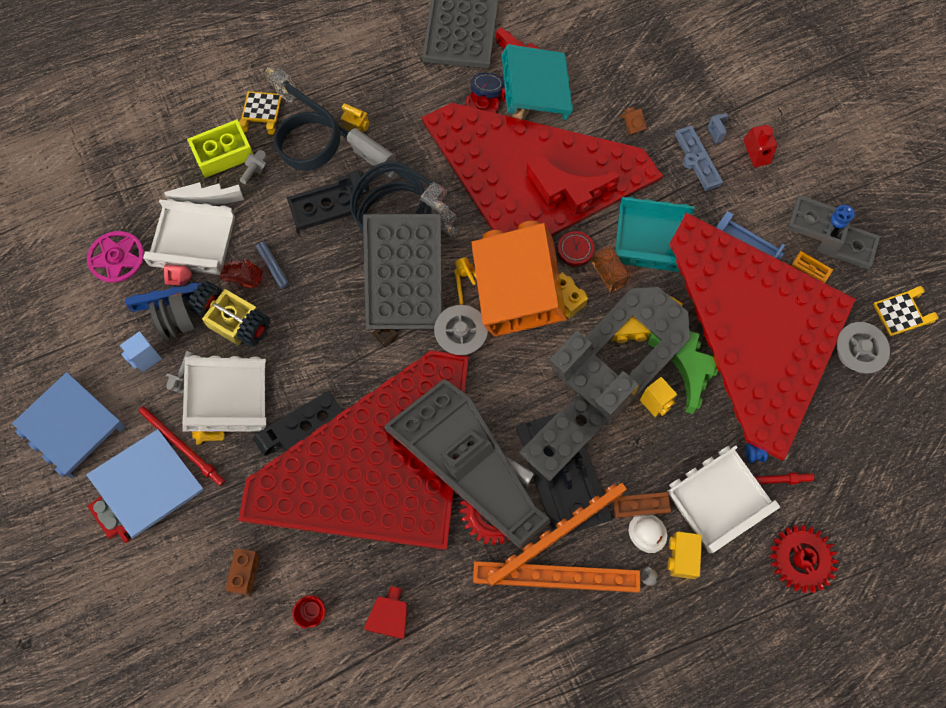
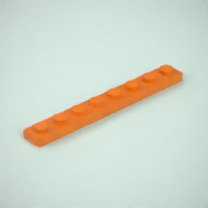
(549, 538)
(563, 577)

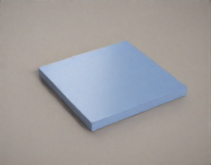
(144, 483)

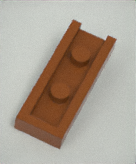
(642, 505)

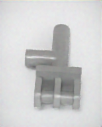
(254, 163)
(176, 383)

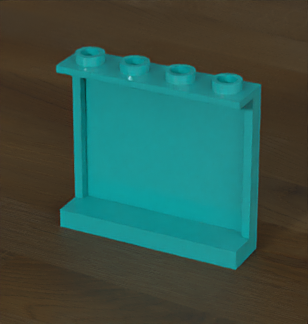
(536, 80)
(646, 232)

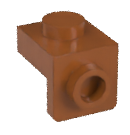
(634, 120)

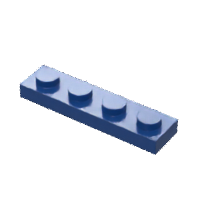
(141, 302)

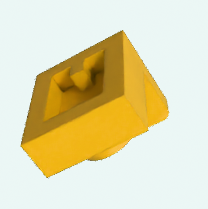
(201, 436)

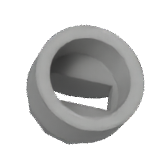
(648, 576)

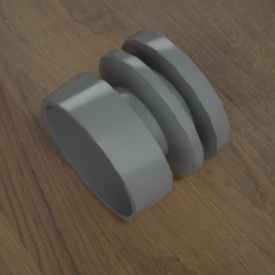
(169, 317)

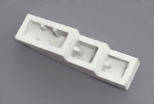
(211, 195)

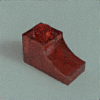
(242, 273)

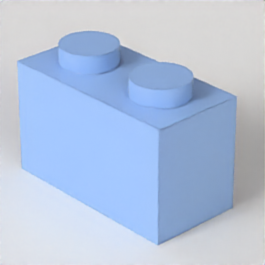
(139, 352)

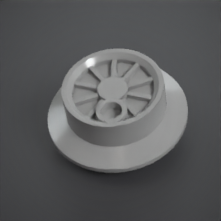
(460, 330)
(863, 347)

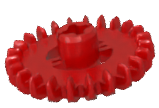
(479, 526)
(819, 551)

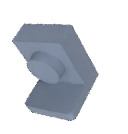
(717, 127)

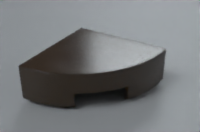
(385, 336)

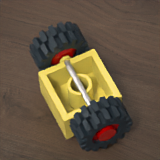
(229, 314)

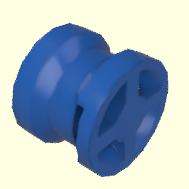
(847, 214)
(754, 454)

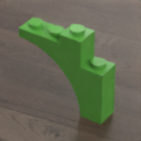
(694, 368)

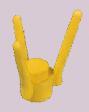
(464, 269)

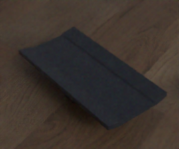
(570, 487)

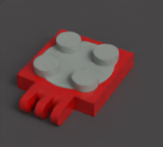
(107, 519)

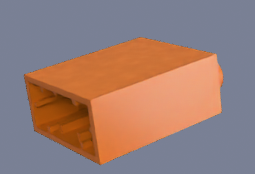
(518, 279)

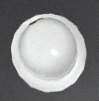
(648, 533)

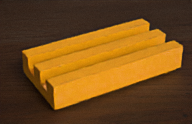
(811, 269)

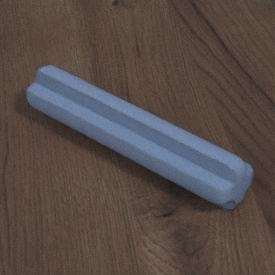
(272, 265)

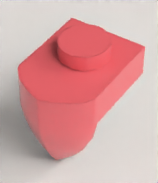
(177, 275)

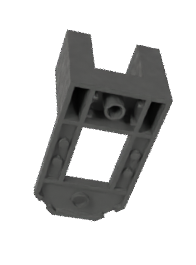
(598, 384)

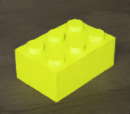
(220, 148)

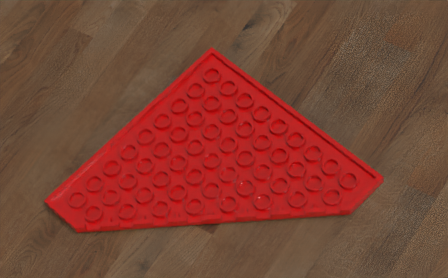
(492, 158)
(764, 325)
(356, 475)

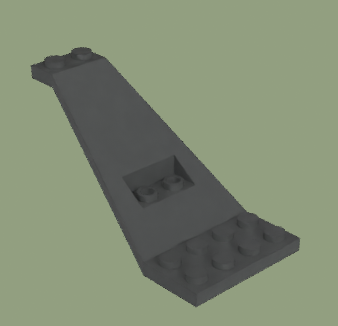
(442, 429)

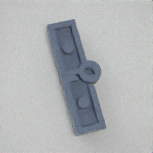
(697, 158)

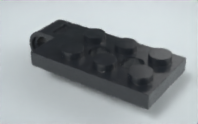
(337, 193)
(287, 429)

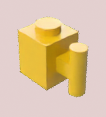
(354, 118)

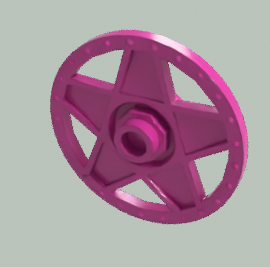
(115, 256)

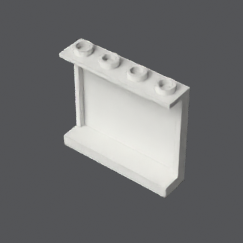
(191, 236)
(224, 394)
(721, 499)

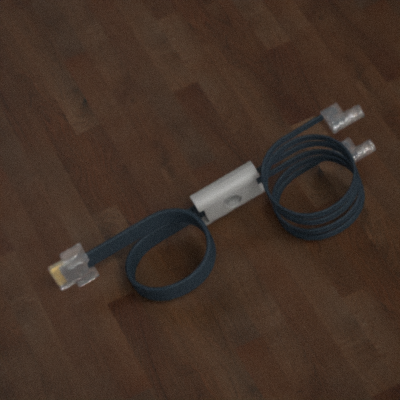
(366, 148)

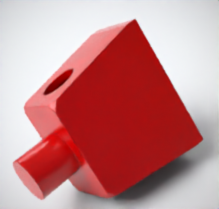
(760, 145)
(388, 615)

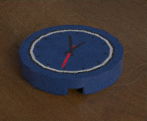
(487, 84)

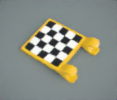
(261, 108)
(901, 313)

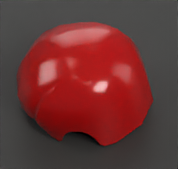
(309, 611)

